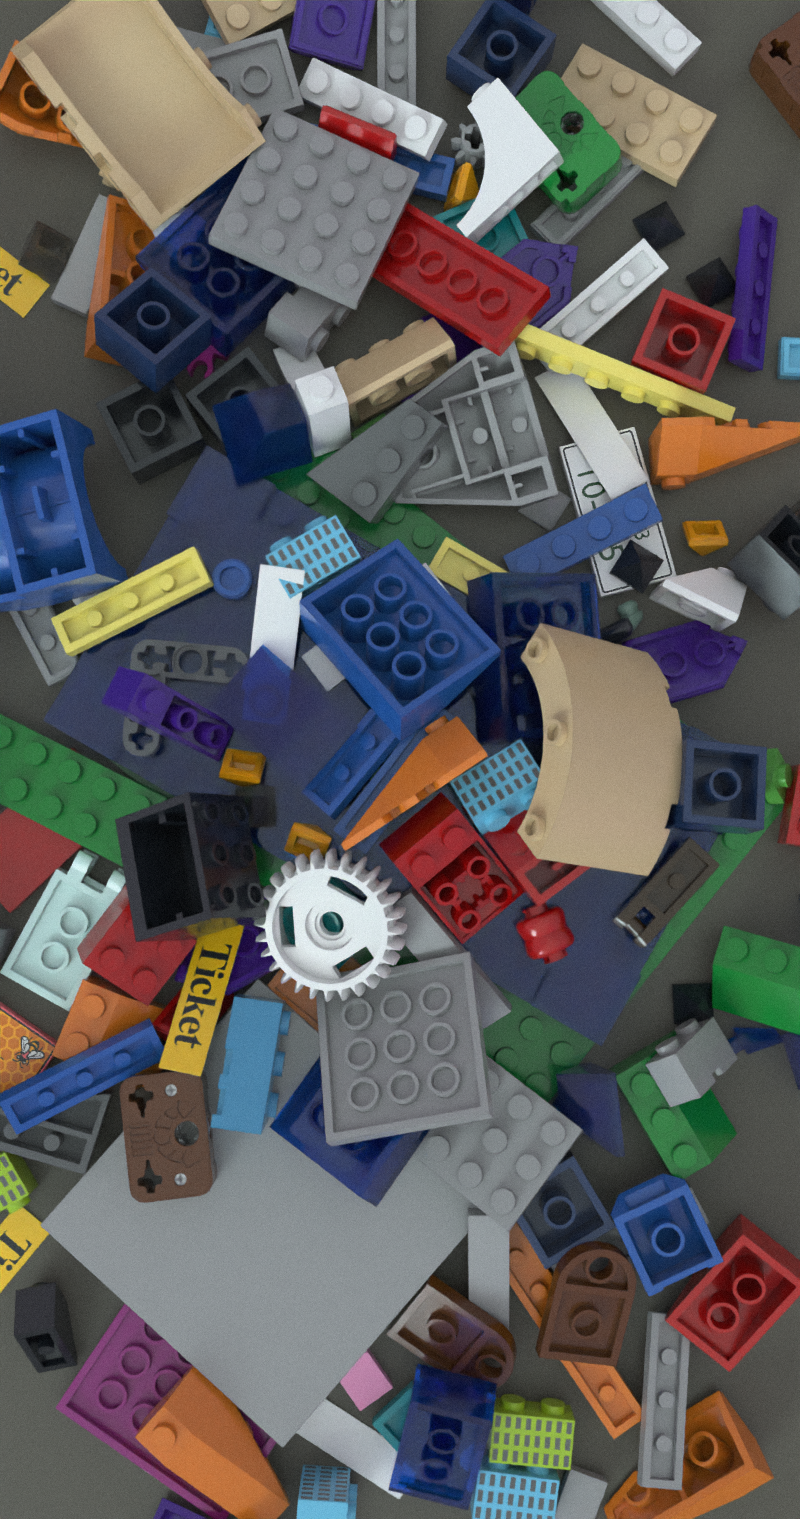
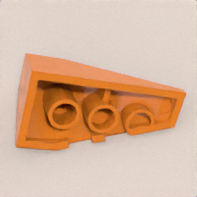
(25, 107)
(116, 266)
(696, 447)
(432, 764)
(213, 1449)
(718, 1467)

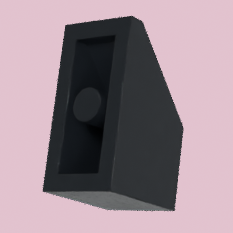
(44, 1327)

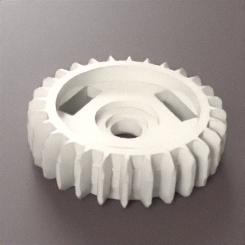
(316, 949)

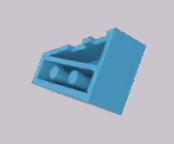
(251, 1064)

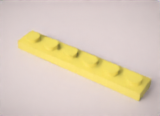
(604, 372)

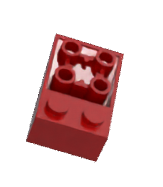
(451, 867)
(536, 876)

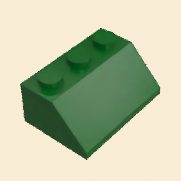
(757, 979)
(682, 1135)

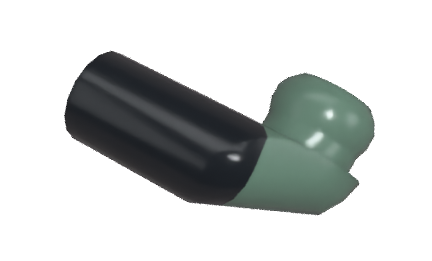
(623, 628)

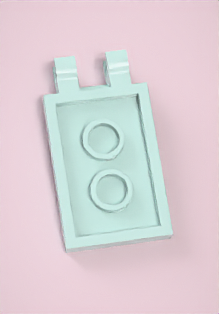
(46, 950)

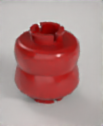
(545, 933)

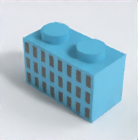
(320, 551)
(498, 787)
(514, 1492)
(326, 1493)

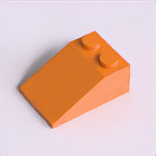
(99, 1014)

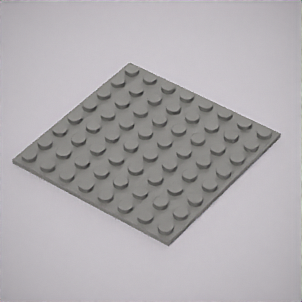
(276, 1267)

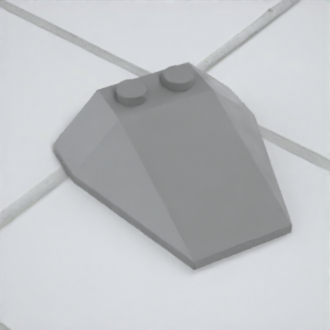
(493, 439)

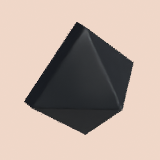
(659, 226)
(712, 283)
(636, 566)
(692, 1001)

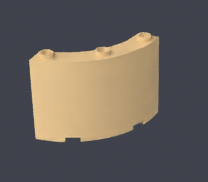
(139, 101)
(606, 754)

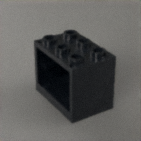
(190, 867)

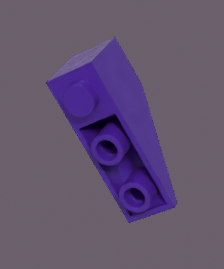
(167, 712)

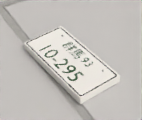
(589, 494)

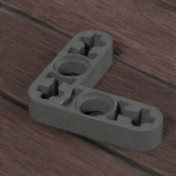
(160, 673)

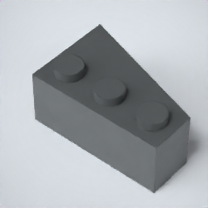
(380, 460)
(64, 1139)

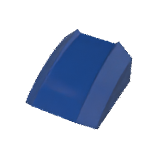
(664, 1232)

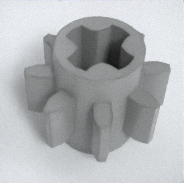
(462, 145)

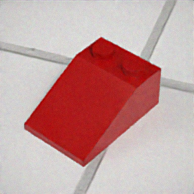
(739, 1299)

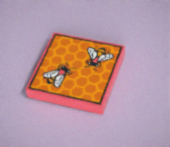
(23, 1048)

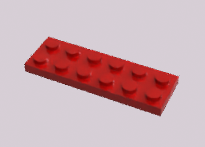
(459, 281)

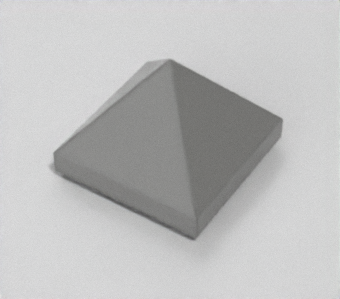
(546, 511)

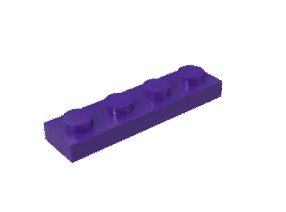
(752, 289)

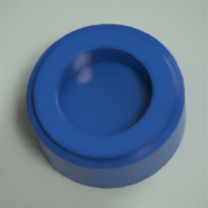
(232, 579)

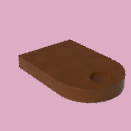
(587, 1308)
(454, 1333)

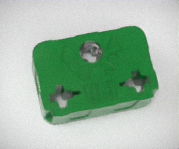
(589, 156)

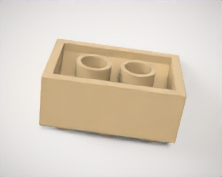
(395, 369)

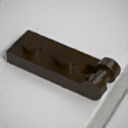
(666, 891)

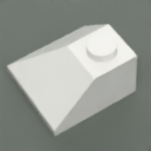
(703, 596)

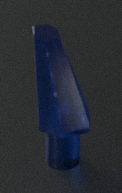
(753, 1039)

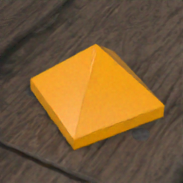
(462, 187)
(705, 536)
(242, 767)
(307, 838)

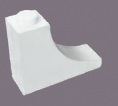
(515, 158)
(319, 398)

